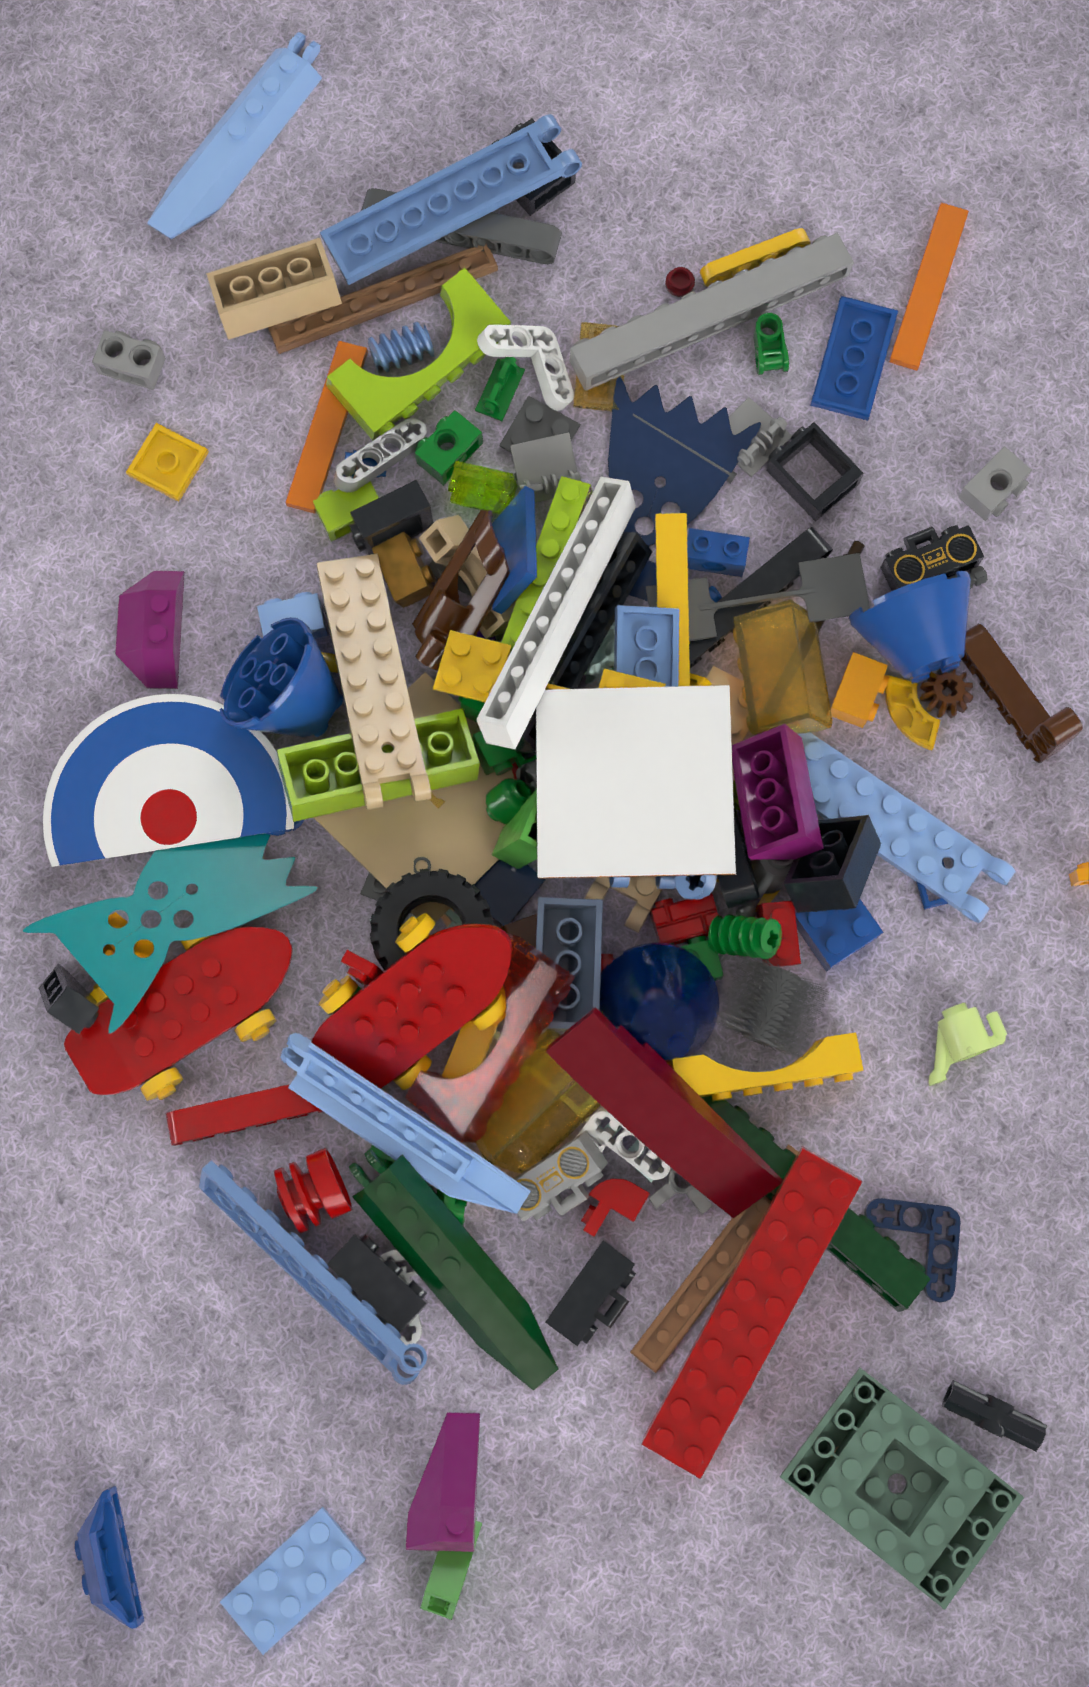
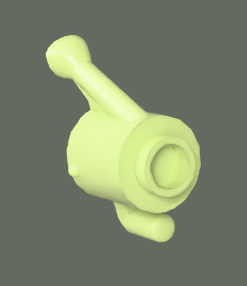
(963, 1037)

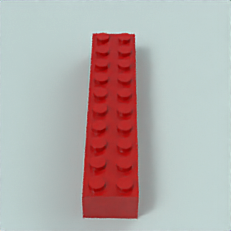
(751, 1312)

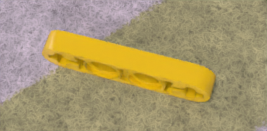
(753, 256)

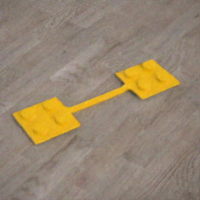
(474, 663)

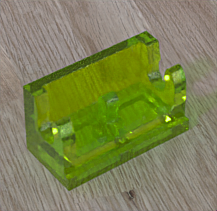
(481, 487)

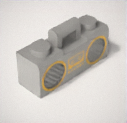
(564, 1168)

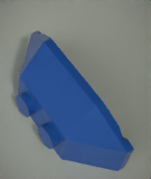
(108, 1561)

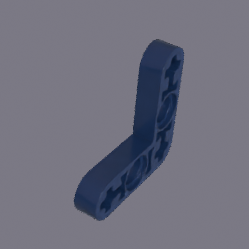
(926, 1226)

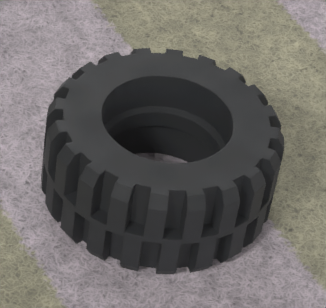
(416, 890)

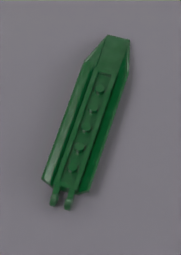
(454, 1267)

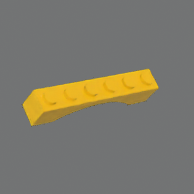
(826, 1058)

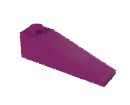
(446, 1498)

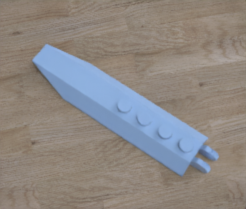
(238, 139)
(398, 1129)

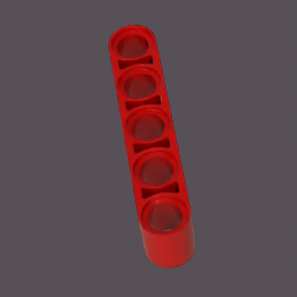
(236, 1114)

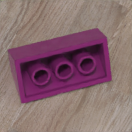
(775, 796)

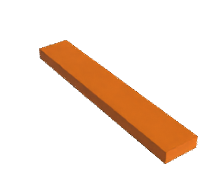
(928, 286)
(322, 437)

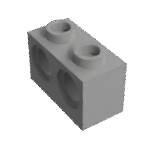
(126, 365)

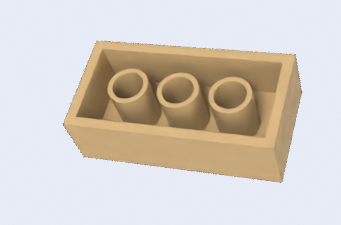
(274, 288)

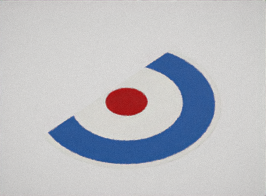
(161, 779)

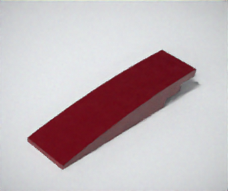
(663, 1112)

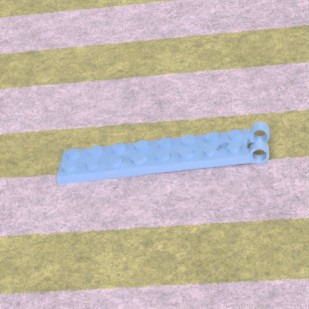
(907, 833)

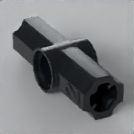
(994, 1415)

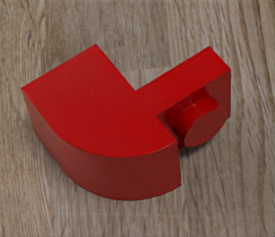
(617, 1195)

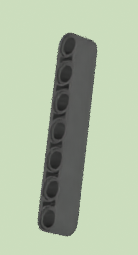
(501, 233)

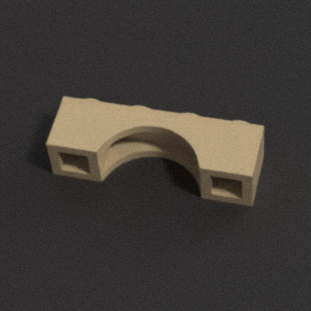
(442, 542)

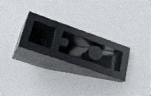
(68, 1000)

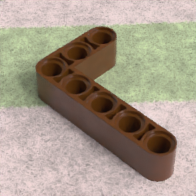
(1015, 699)

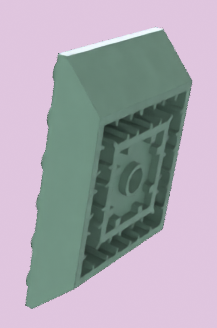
(942, 1516)

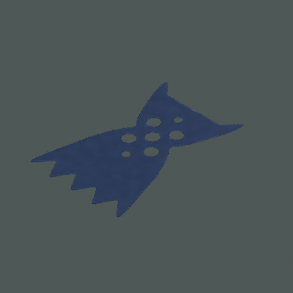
(643, 454)

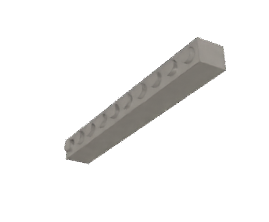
(710, 311)

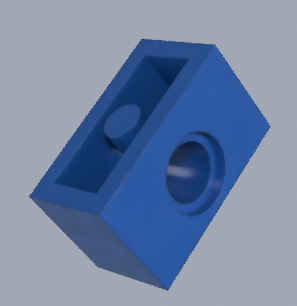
(717, 552)

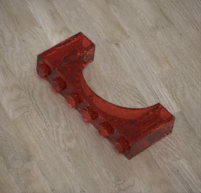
(468, 1102)

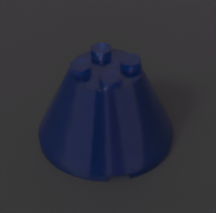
(661, 998)

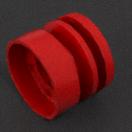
(312, 1190)

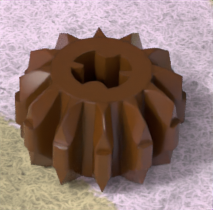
(952, 702)

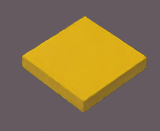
(167, 462)

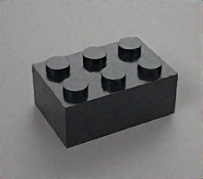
(839, 871)

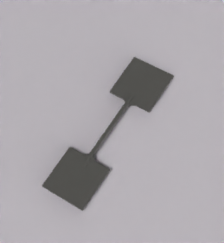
(531, 423)
(829, 588)

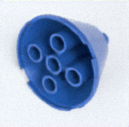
(919, 625)
(281, 684)

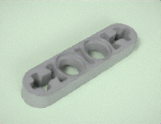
(378, 452)

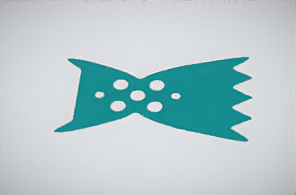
(232, 890)

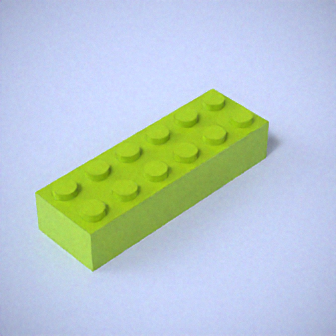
(325, 775)

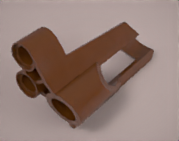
(443, 608)

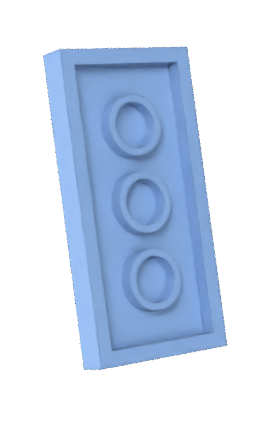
(292, 1580)

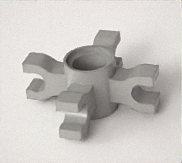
(670, 1188)

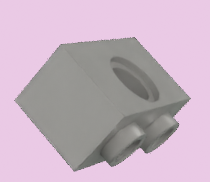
(1004, 469)

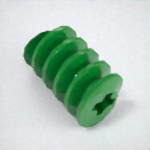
(745, 936)

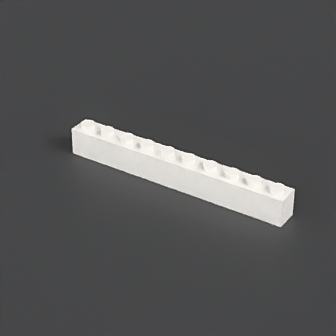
(556, 613)

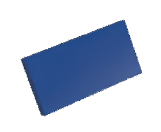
(854, 358)
(517, 536)

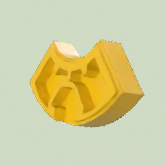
(909, 714)

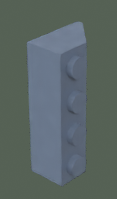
(572, 937)

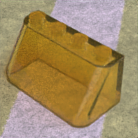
(782, 669)
(535, 1112)

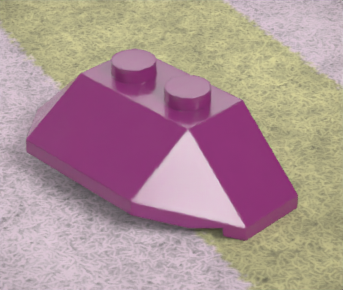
(151, 628)

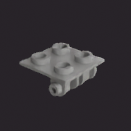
(770, 435)
(542, 464)

